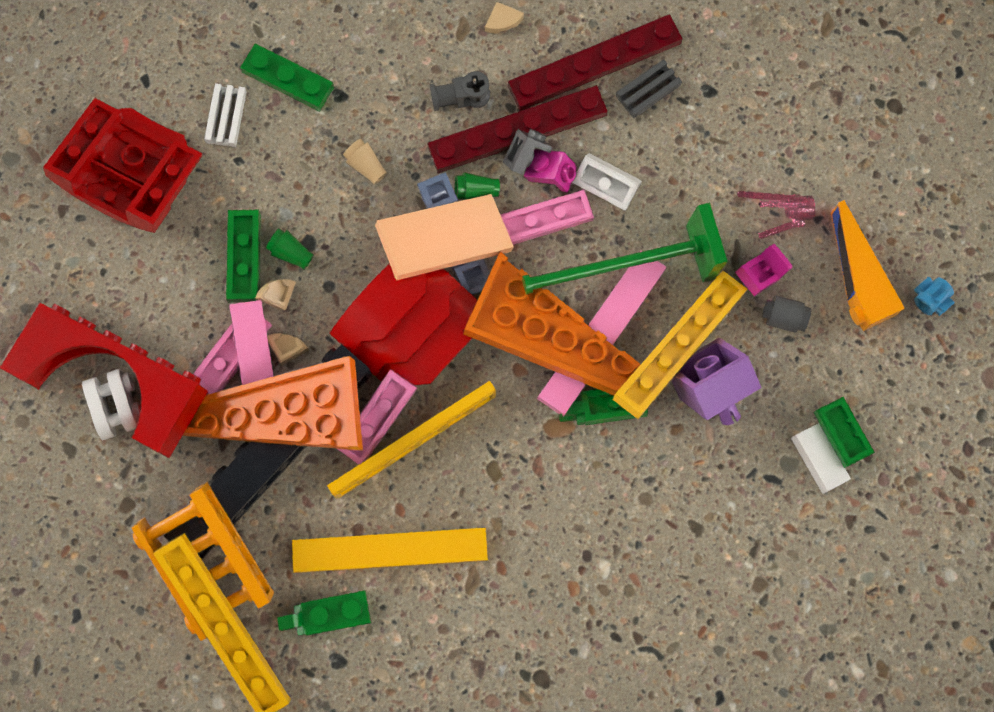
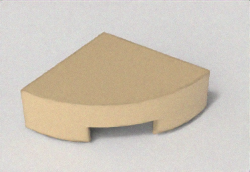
(503, 18)
(276, 293)
(286, 347)

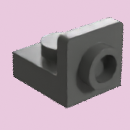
(522, 149)

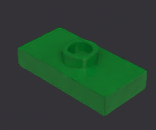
(843, 432)

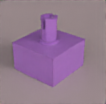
(716, 380)

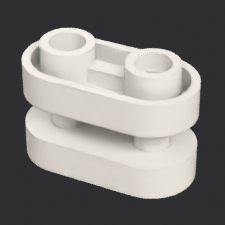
(120, 387)

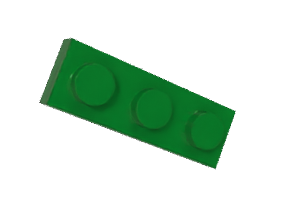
(287, 77)
(243, 255)

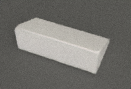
(606, 181)
(820, 458)

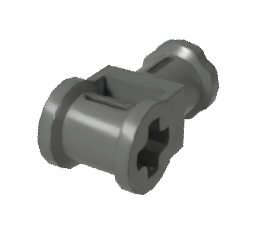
(462, 92)

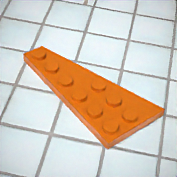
(545, 331)
(295, 408)

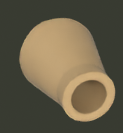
(363, 159)

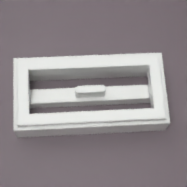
(228, 91)

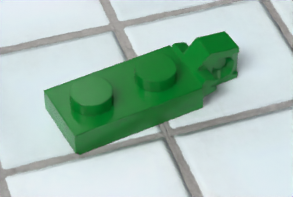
(596, 408)
(328, 614)

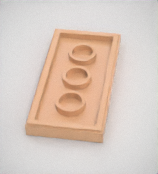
(443, 236)

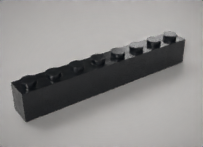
(254, 469)

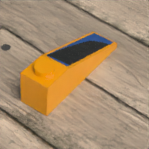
(865, 282)

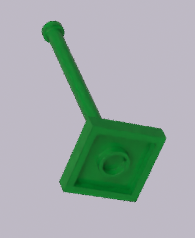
(703, 242)

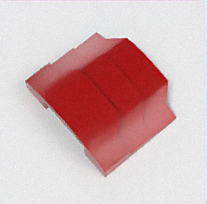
(123, 165)
(407, 324)

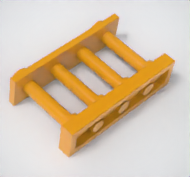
(220, 532)

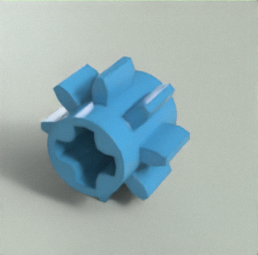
(934, 296)

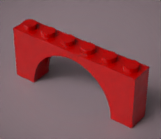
(166, 396)

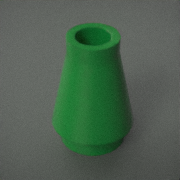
(472, 186)
(289, 249)

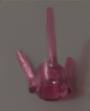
(796, 207)

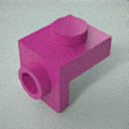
(552, 169)
(764, 270)

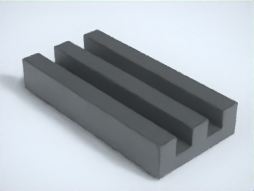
(643, 78)

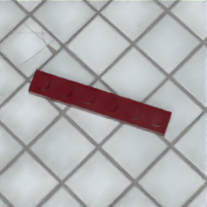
(594, 62)
(498, 134)

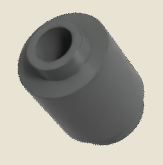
(786, 314)

